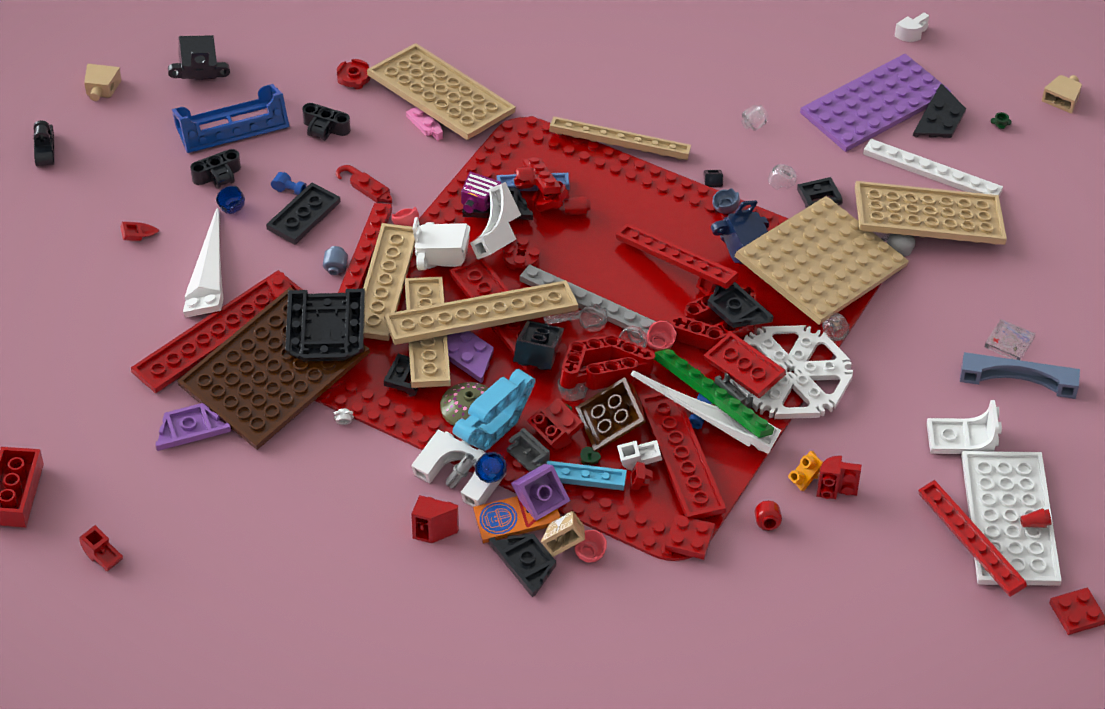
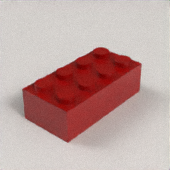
(18, 484)

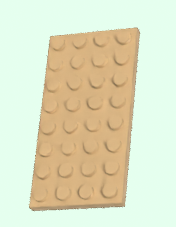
(441, 91)
(929, 213)

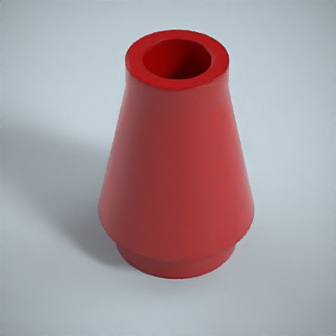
(1037, 519)

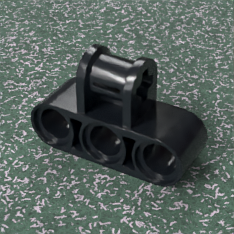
(324, 121)
(43, 143)
(216, 168)

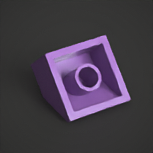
(540, 491)

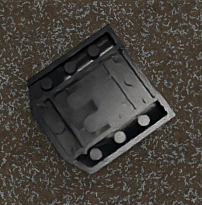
(325, 325)

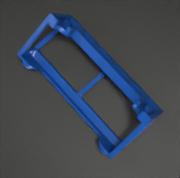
(197, 139)

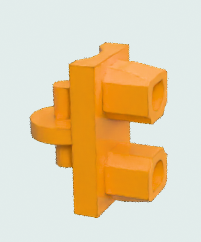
(806, 471)

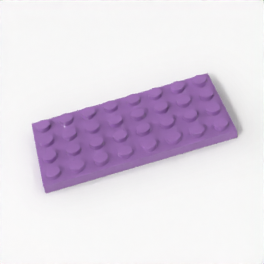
(873, 102)

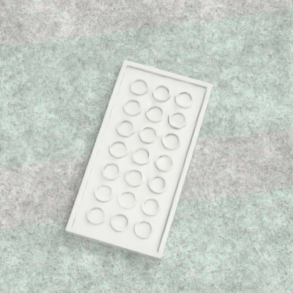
(999, 492)

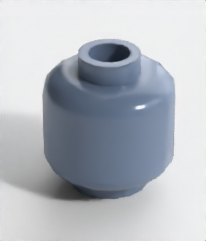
(335, 260)

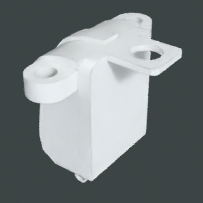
(440, 244)

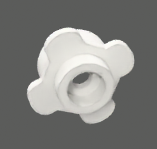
(343, 416)

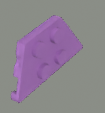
(469, 353)
(189, 425)

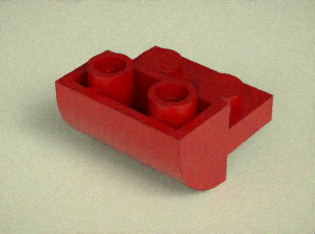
(556, 424)
(838, 478)

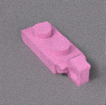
(425, 123)

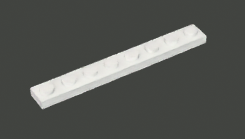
(930, 169)

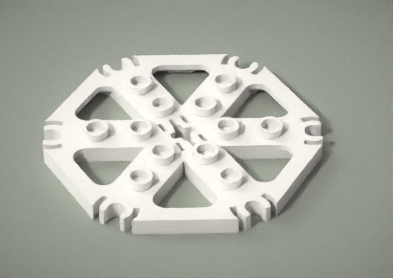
(804, 373)

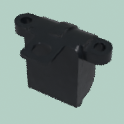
(198, 59)

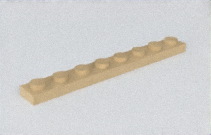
(620, 138)

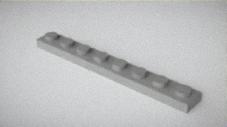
(616, 313)

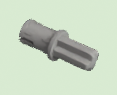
(460, 470)

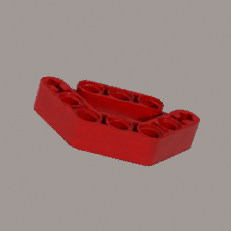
(696, 332)
(606, 360)

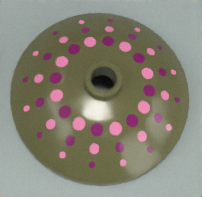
(458, 400)

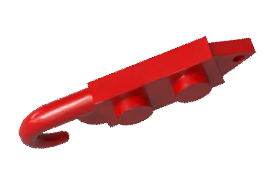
(366, 184)

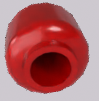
(768, 515)

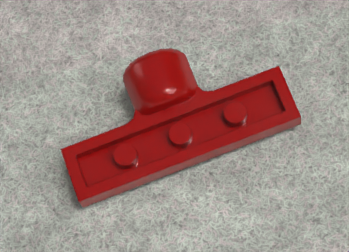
(536, 173)

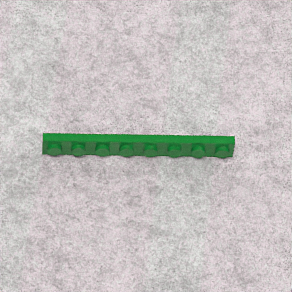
(714, 393)

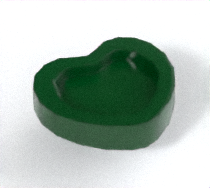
(589, 457)

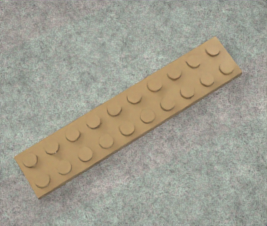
(480, 312)

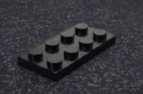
(303, 213)

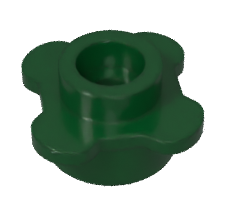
(1001, 120)

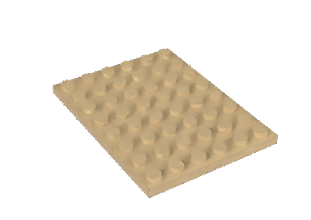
(821, 259)

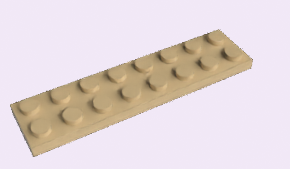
(386, 277)
(428, 356)

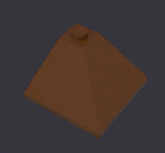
(611, 413)

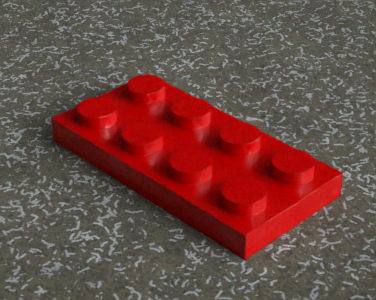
(745, 364)

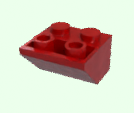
(434, 519)

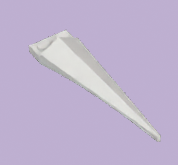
(205, 287)
(713, 415)

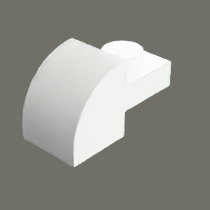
(911, 29)
(631, 453)

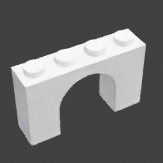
(444, 449)

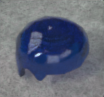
(230, 199)
(490, 467)

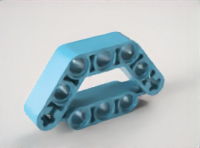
(495, 411)

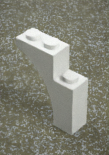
(498, 230)

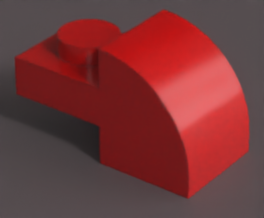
(98, 548)

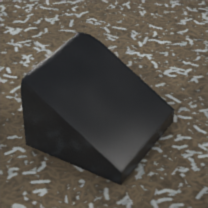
(713, 178)

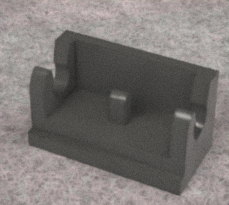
(733, 391)
(528, 450)

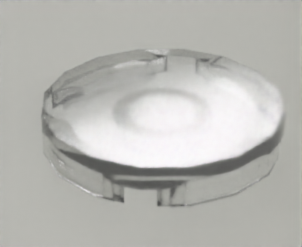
(562, 317)

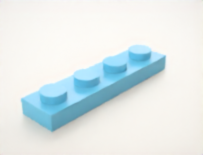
(590, 475)

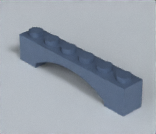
(1060, 379)

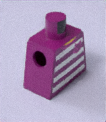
(476, 192)

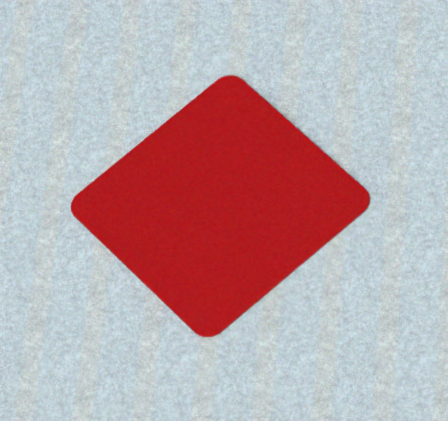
(590, 256)

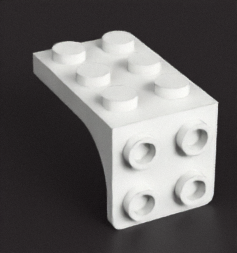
(960, 435)

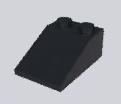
(538, 345)

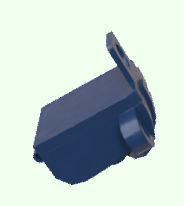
(740, 228)

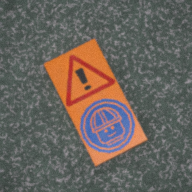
(508, 518)

